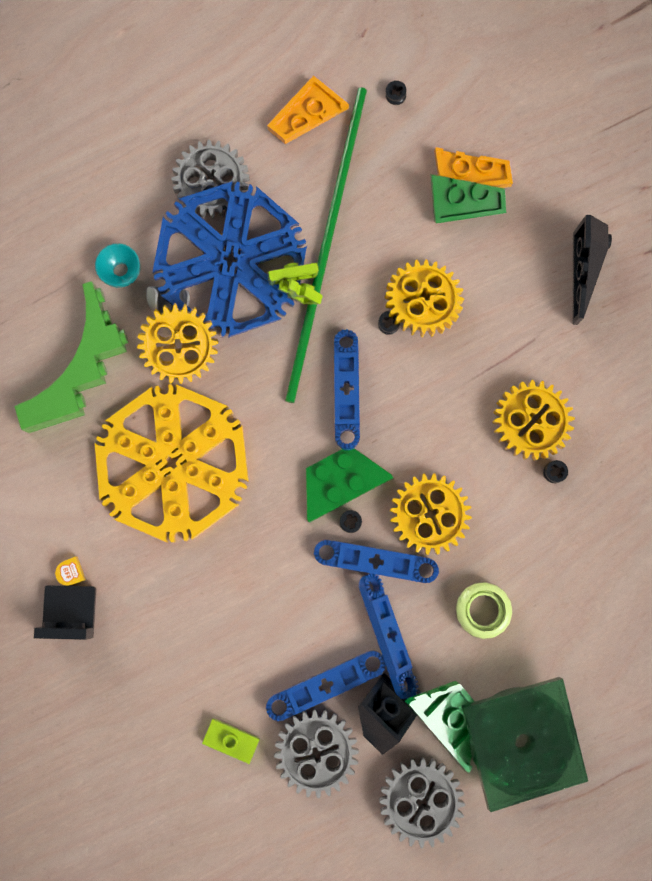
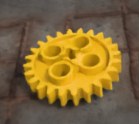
(418, 278)
(176, 321)
(549, 435)
(451, 504)

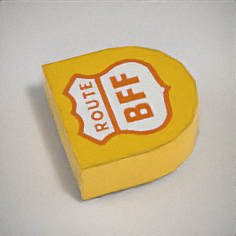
(69, 572)

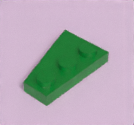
(464, 199)

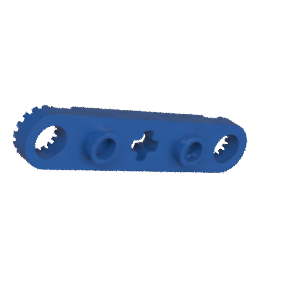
(346, 406)
(394, 563)
(392, 648)
(307, 693)

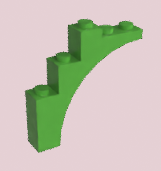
(62, 399)

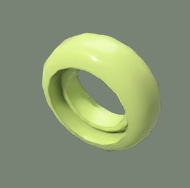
(504, 610)

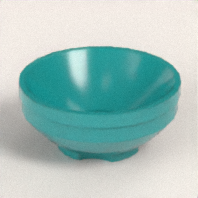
(113, 256)

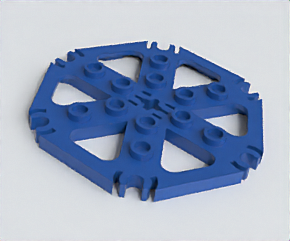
(212, 245)

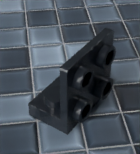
(68, 613)

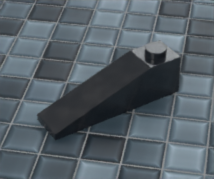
(589, 252)

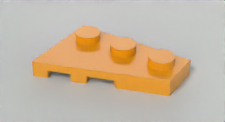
(306, 110)
(474, 169)

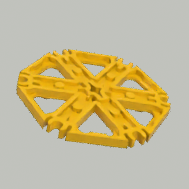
(173, 486)

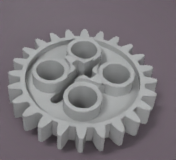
(225, 164)
(324, 776)
(442, 813)

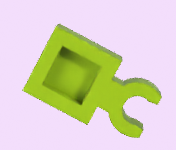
(303, 293)

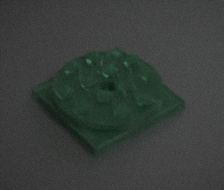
(548, 759)

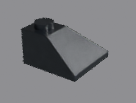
(384, 715)

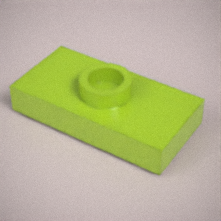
(294, 272)
(231, 741)

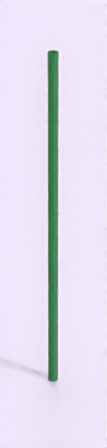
(326, 244)

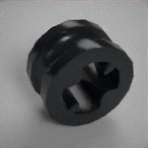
(398, 86)
(392, 329)
(557, 464)
(343, 518)

